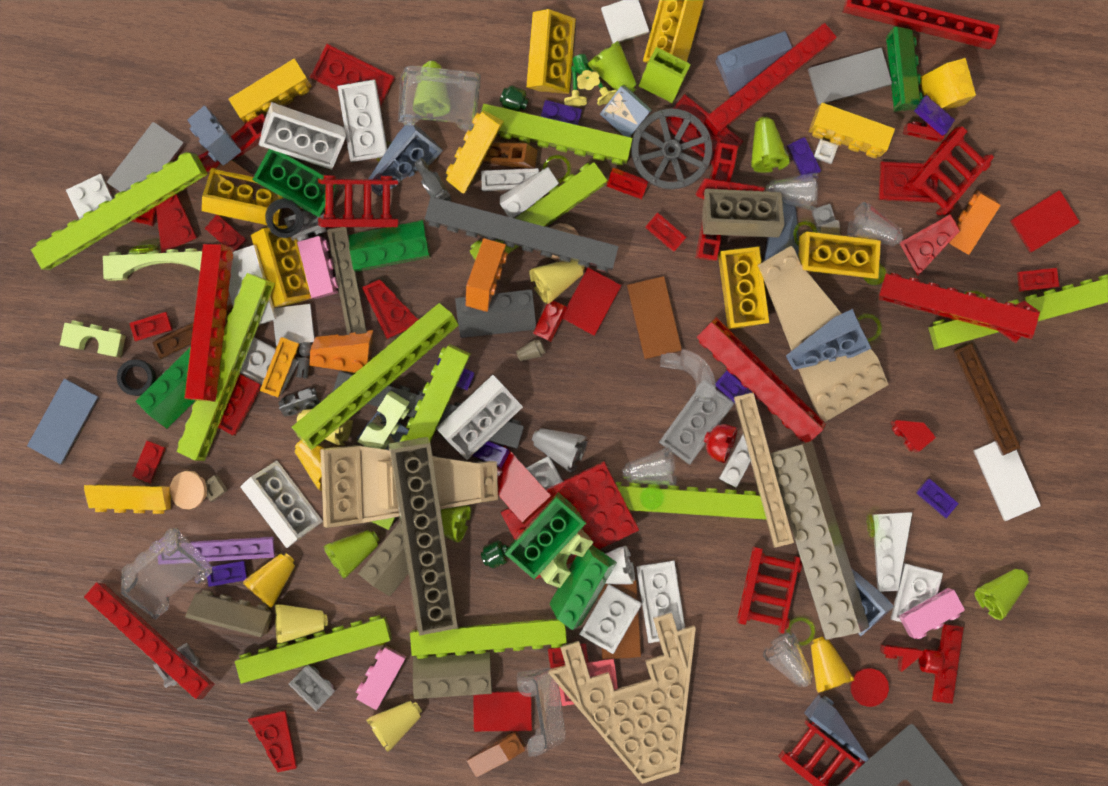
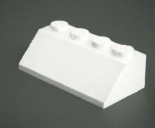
(302, 136)
(479, 417)
(281, 503)

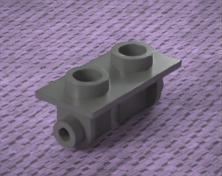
(307, 400)

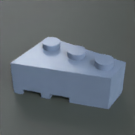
(213, 136)

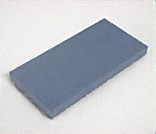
(63, 421)

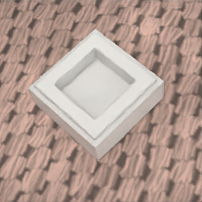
(825, 151)

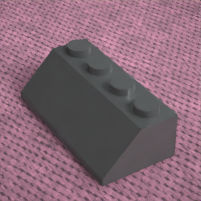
(506, 314)

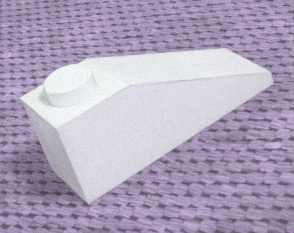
(528, 192)

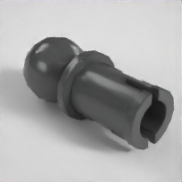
(304, 361)

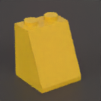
(949, 85)

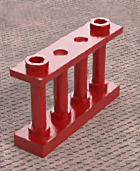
(931, 167)
(348, 218)
(750, 595)
(806, 770)

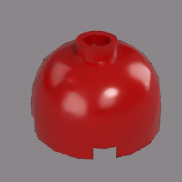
(720, 442)

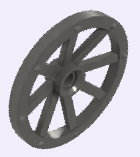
(674, 144)

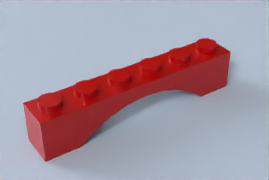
(245, 138)
(722, 169)

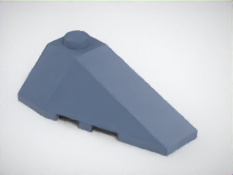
(748, 61)
(401, 155)
(774, 244)
(835, 339)
(873, 601)
(829, 720)

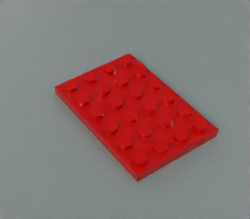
(597, 501)

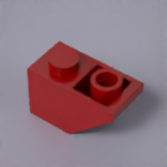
(915, 434)

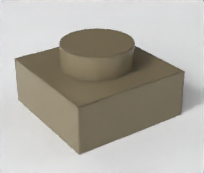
(215, 488)

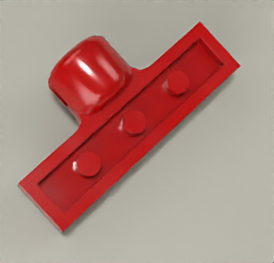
(943, 663)

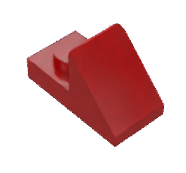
(924, 132)
(906, 655)

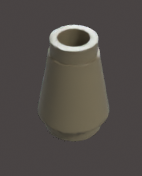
(531, 350)

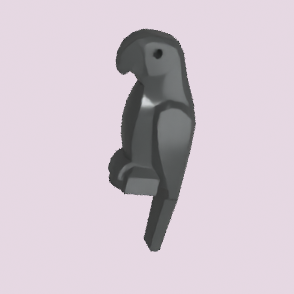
(432, 181)

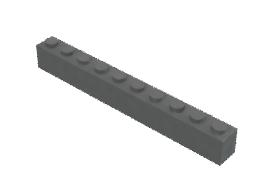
(521, 233)
(507, 435)

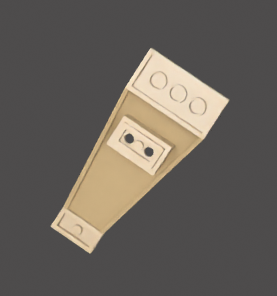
(802, 312)
(362, 488)

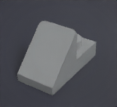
(825, 220)

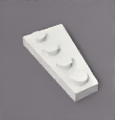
(890, 548)

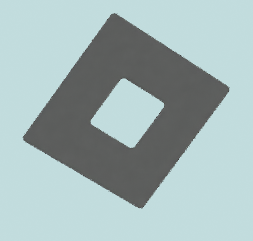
(904, 758)

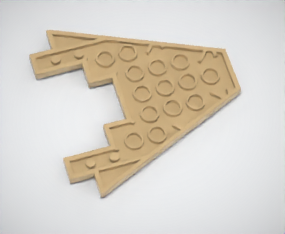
(641, 719)

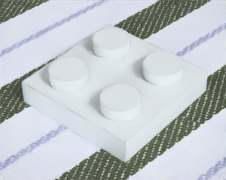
(89, 194)

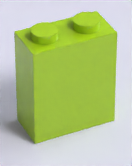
(664, 74)

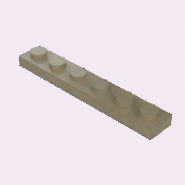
(347, 281)

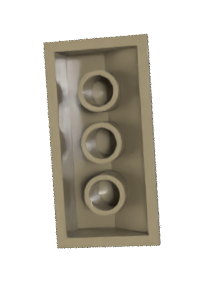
(742, 213)
(388, 564)
(230, 613)
(452, 675)

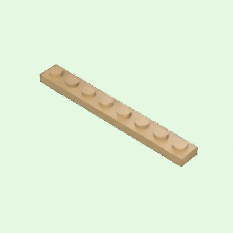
(763, 470)

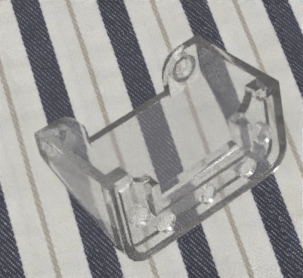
(438, 96)
(549, 707)

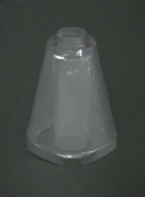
(797, 190)
(874, 225)
(652, 469)
(789, 659)

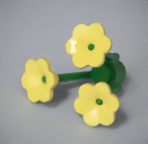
(587, 80)

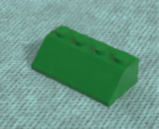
(903, 69)
(293, 181)
(388, 246)
(166, 396)
(545, 536)
(582, 587)

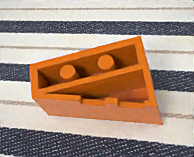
(974, 221)
(485, 274)
(342, 352)

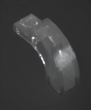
(697, 369)

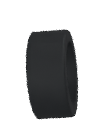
(287, 232)
(122, 373)

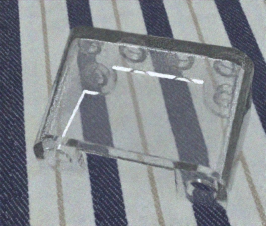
(162, 572)

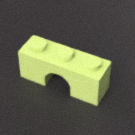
(76, 336)
(393, 408)
(557, 570)

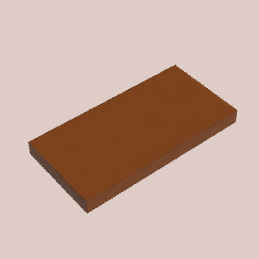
(654, 317)
(630, 644)

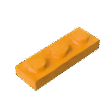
(279, 367)

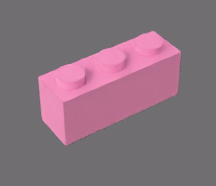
(318, 267)
(932, 613)
(380, 677)

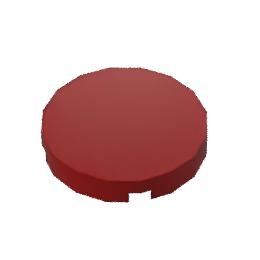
(869, 687)

